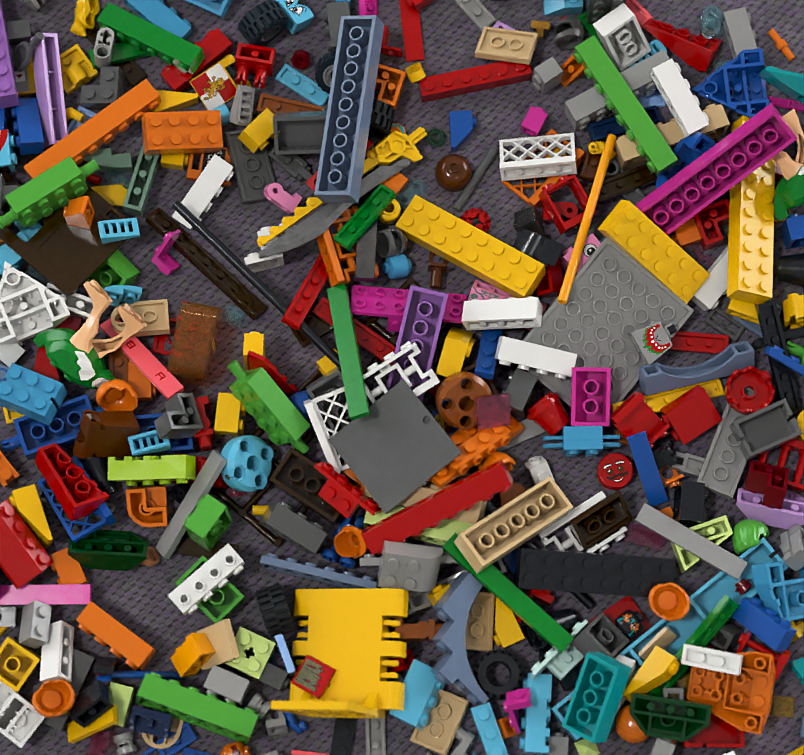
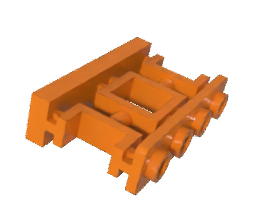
(332, 253)

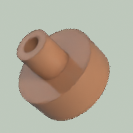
(152, 557)

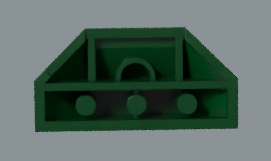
(109, 550)
(669, 716)

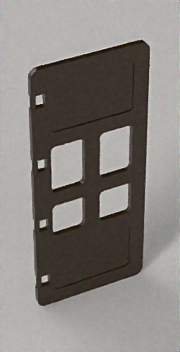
(61, 251)

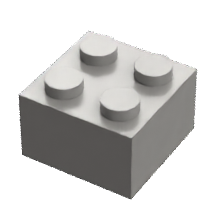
(227, 685)

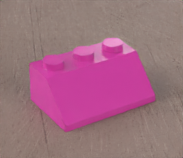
(590, 396)

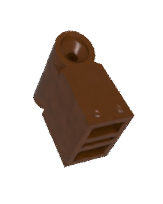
(105, 434)

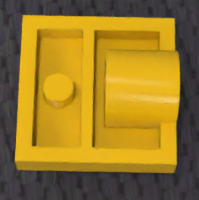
(75, 69)

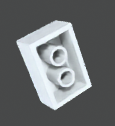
(622, 37)

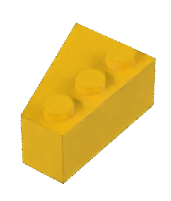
(454, 352)

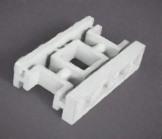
(385, 368)
(542, 536)

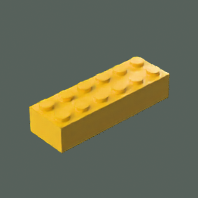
(653, 250)

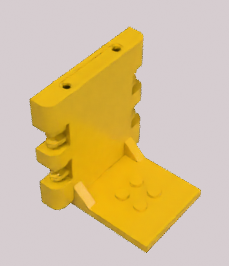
(350, 635)

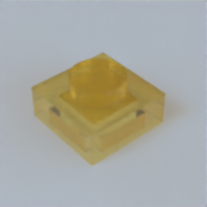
(783, 706)

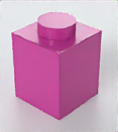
(534, 121)

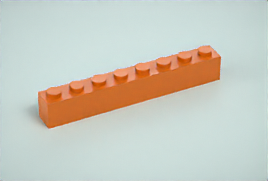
(98, 129)

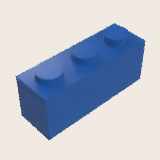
(28, 127)
(764, 623)

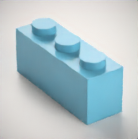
(488, 730)

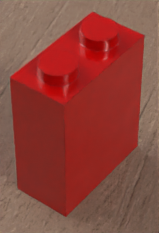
(690, 415)

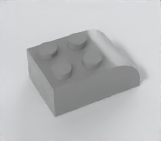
(409, 566)

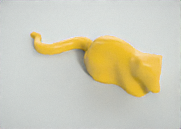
(84, 16)

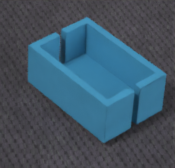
(31, 394)

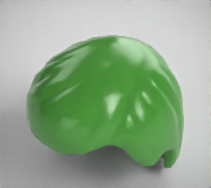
(748, 534)

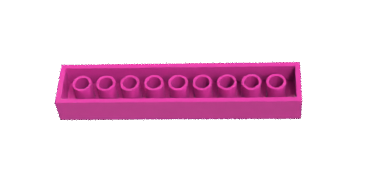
(718, 170)

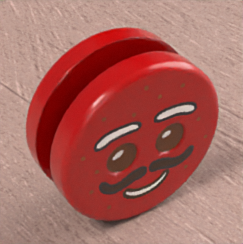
(614, 471)

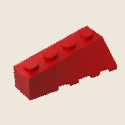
(68, 482)

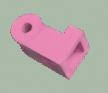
(286, 202)

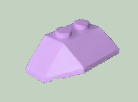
(789, 515)

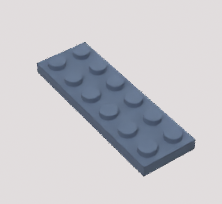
(310, 571)

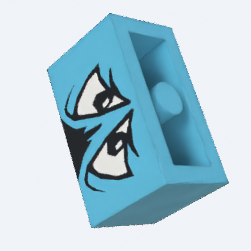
(298, 14)

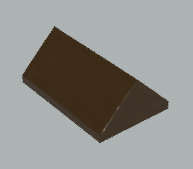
(601, 520)

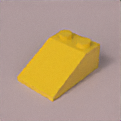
(29, 507)

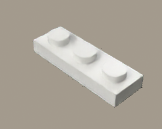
(712, 659)

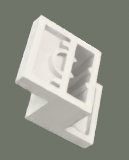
(256, 264)
(17, 716)

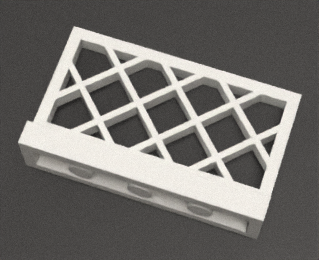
(538, 165)
(321, 429)

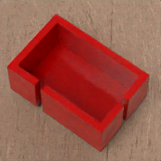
(717, 736)

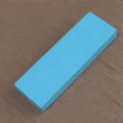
(302, 85)

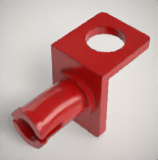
(385, 50)

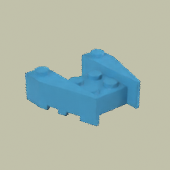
(779, 594)

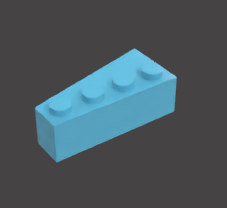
(537, 716)

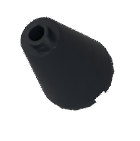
(564, 617)

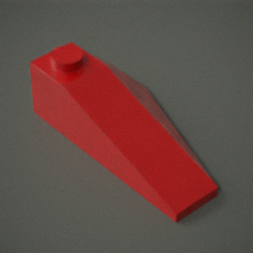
(692, 49)

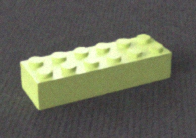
(438, 535)

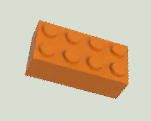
(182, 132)
(118, 637)

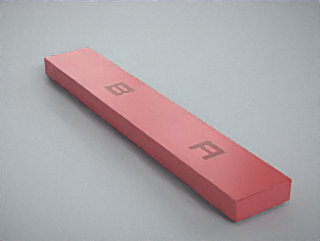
(146, 363)

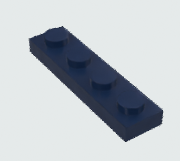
(599, 130)

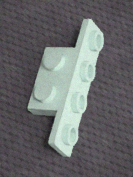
(561, 663)

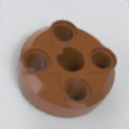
(461, 399)

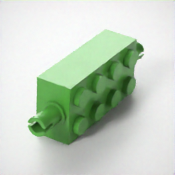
(47, 192)
(269, 406)

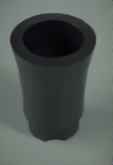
(98, 471)

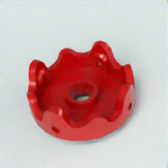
(751, 378)

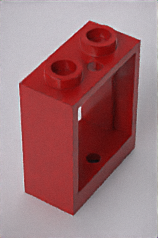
(578, 192)

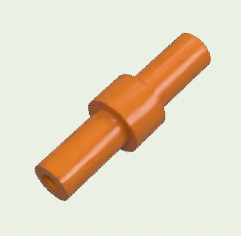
(781, 45)

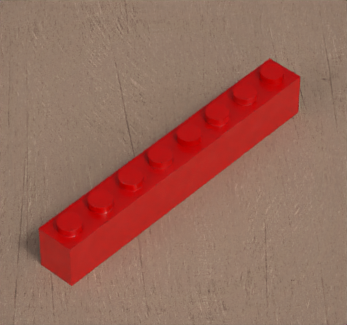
(438, 506)

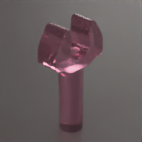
(699, 255)

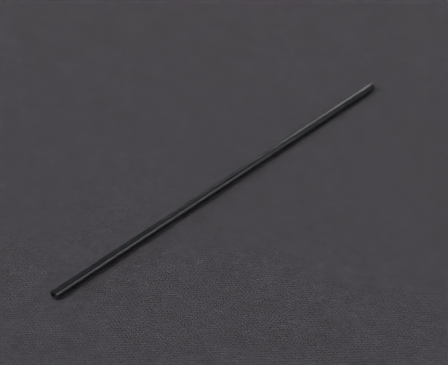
(304, 328)

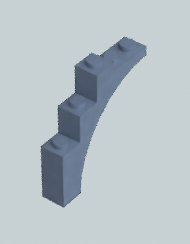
(450, 639)

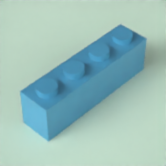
(161, 16)

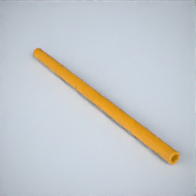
(587, 218)

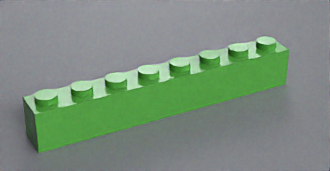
(625, 106)

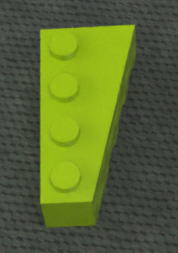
(152, 469)

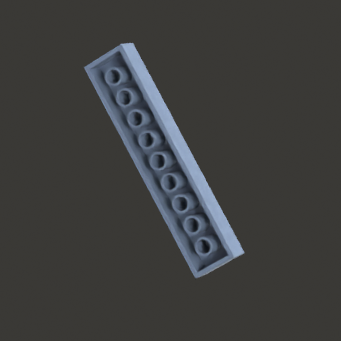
(349, 109)

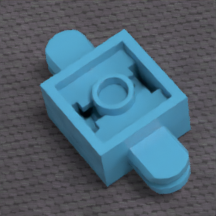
(581, 440)

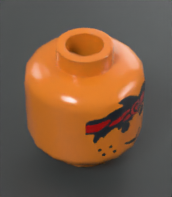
(235, 748)

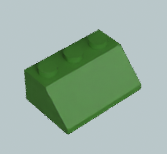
(115, 271)

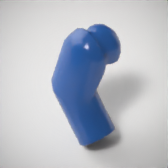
(297, 726)

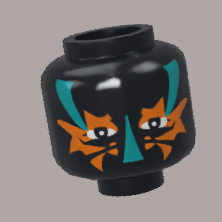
(629, 623)

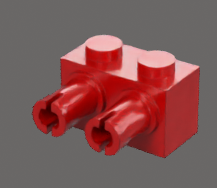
(254, 60)

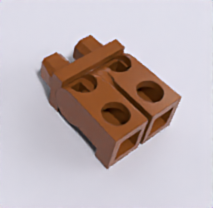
(417, 632)

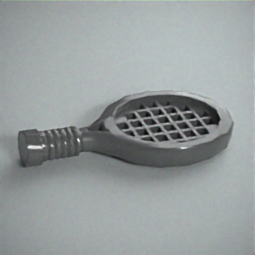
(23, 52)

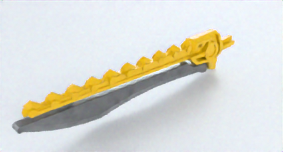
(385, 153)

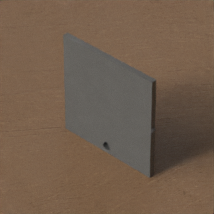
(395, 447)

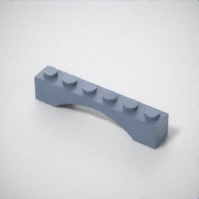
(661, 378)

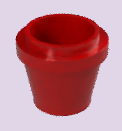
(549, 413)

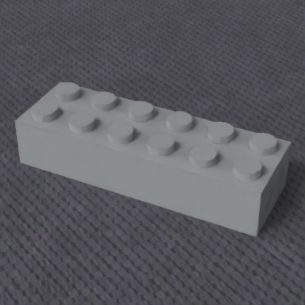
(591, 106)

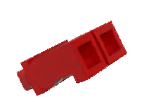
(207, 434)

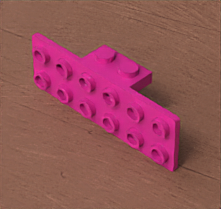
(392, 303)

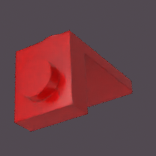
(541, 595)

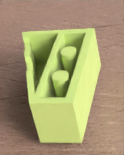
(713, 530)

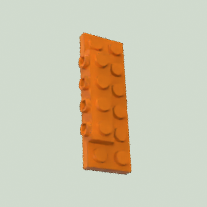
(475, 447)

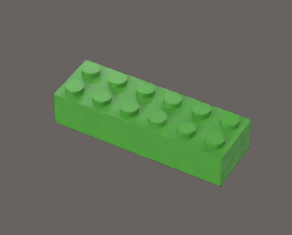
(196, 708)

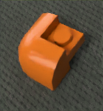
(148, 505)

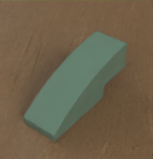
(109, 162)

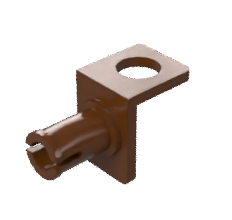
(437, 271)

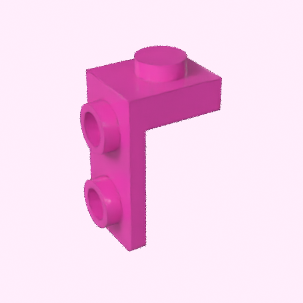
(162, 259)
(517, 700)

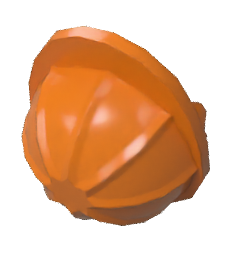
(350, 542)

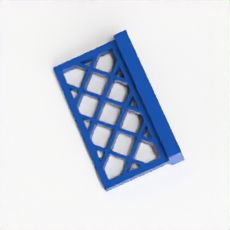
(102, 511)

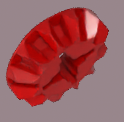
(483, 218)

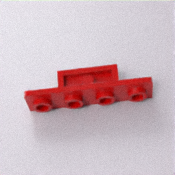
(342, 494)

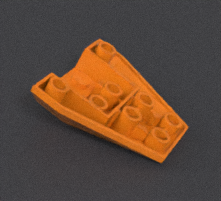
(741, 698)

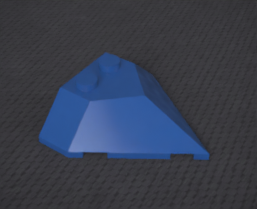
(738, 84)
(687, 151)

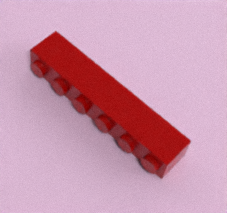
(472, 80)

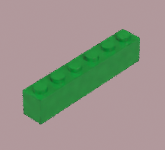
(151, 39)

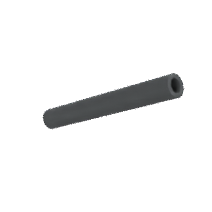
(475, 179)

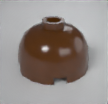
(453, 172)

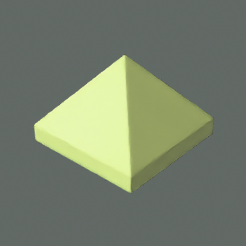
(585, 747)

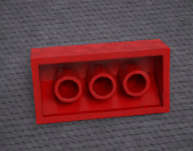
(20, 551)

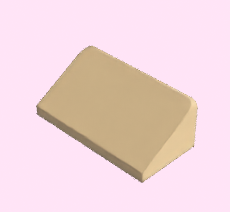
(662, 640)

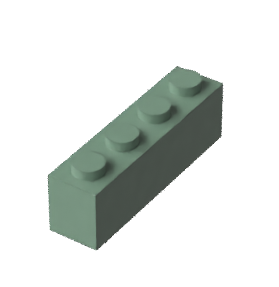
(141, 183)

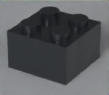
(689, 503)

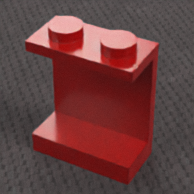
(636, 416)

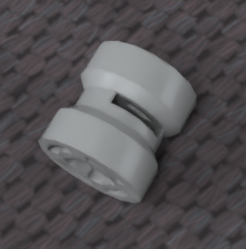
(259, 706)
(123, 739)

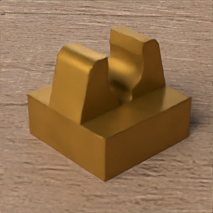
(540, 26)

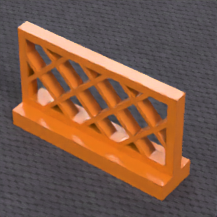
(534, 200)

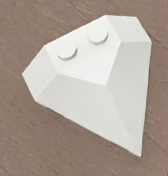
(27, 307)

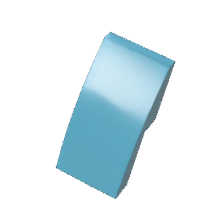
(123, 293)

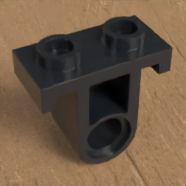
(664, 452)

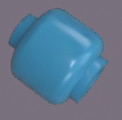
(397, 266)

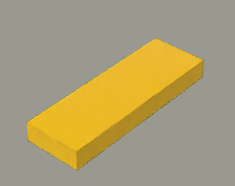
(77, 732)

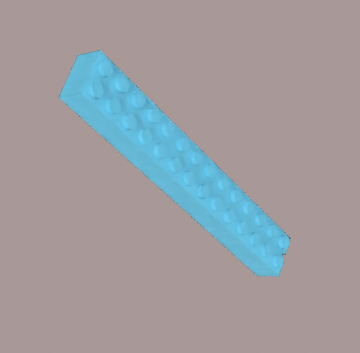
(701, 605)

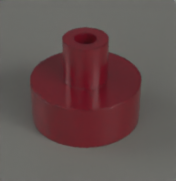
(300, 59)

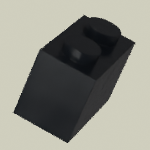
(91, 704)

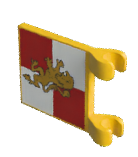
(215, 84)

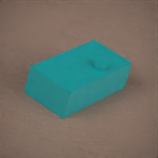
(596, 697)

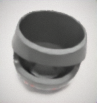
(568, 32)
(391, 243)

